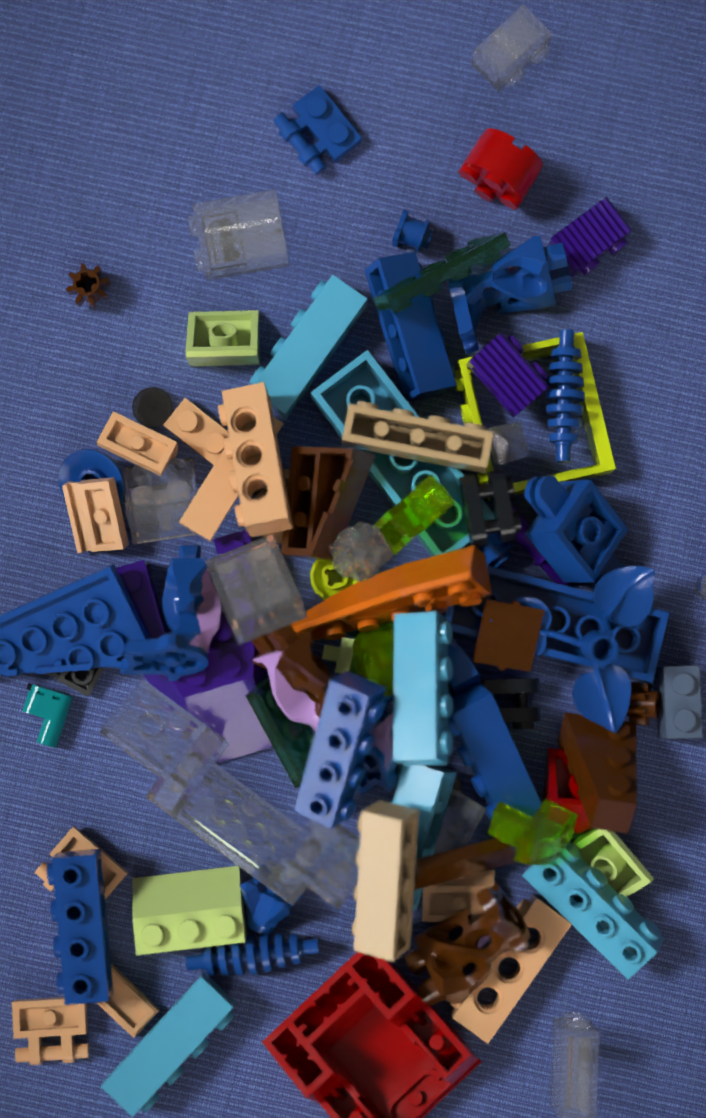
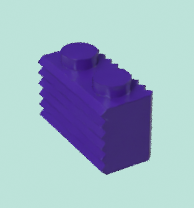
(592, 236)
(508, 373)

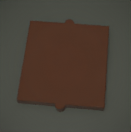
(510, 637)

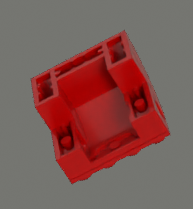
(371, 1045)

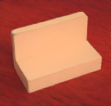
(137, 444)

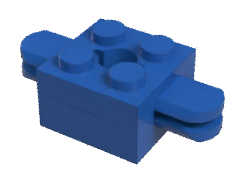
(574, 528)

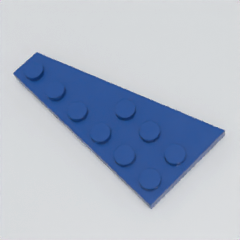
(71, 627)

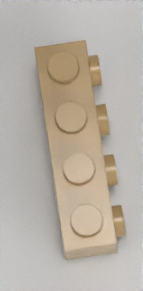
(417, 438)
(385, 880)

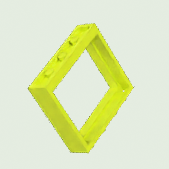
(592, 412)

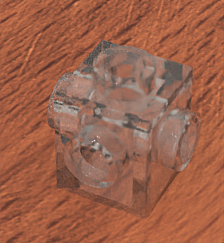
(360, 551)

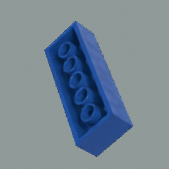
(574, 616)

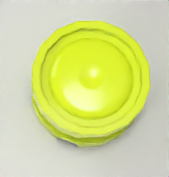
(327, 580)

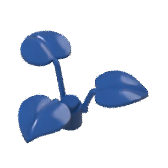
(606, 692)

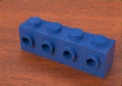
(413, 333)
(340, 749)
(491, 752)
(82, 926)

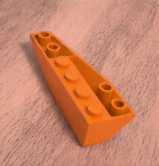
(408, 588)

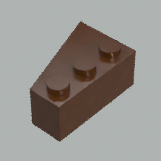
(322, 497)
(603, 770)

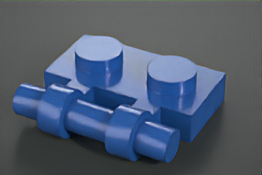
(325, 123)

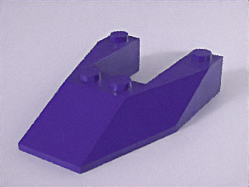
(219, 690)

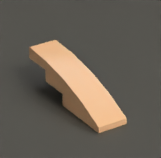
(216, 495)

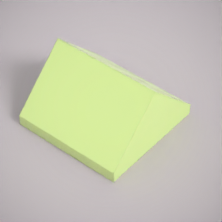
(223, 338)
(614, 859)

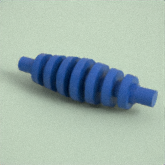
(565, 396)
(252, 955)

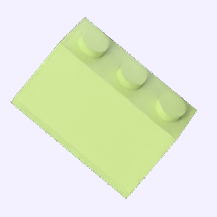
(188, 910)

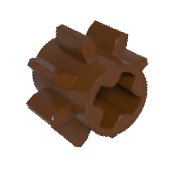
(79, 283)
(643, 703)

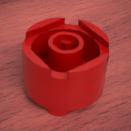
(501, 168)

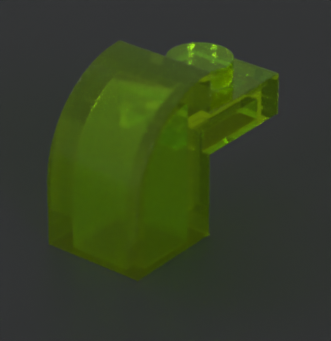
(414, 514)
(375, 656)
(538, 837)

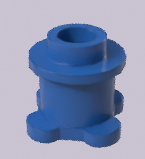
(413, 232)
(495, 552)

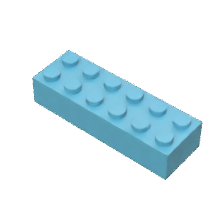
(394, 475)

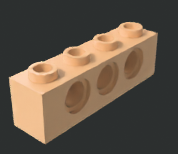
(271, 512)
(486, 1019)

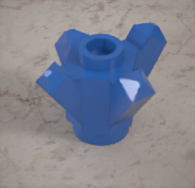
(263, 906)

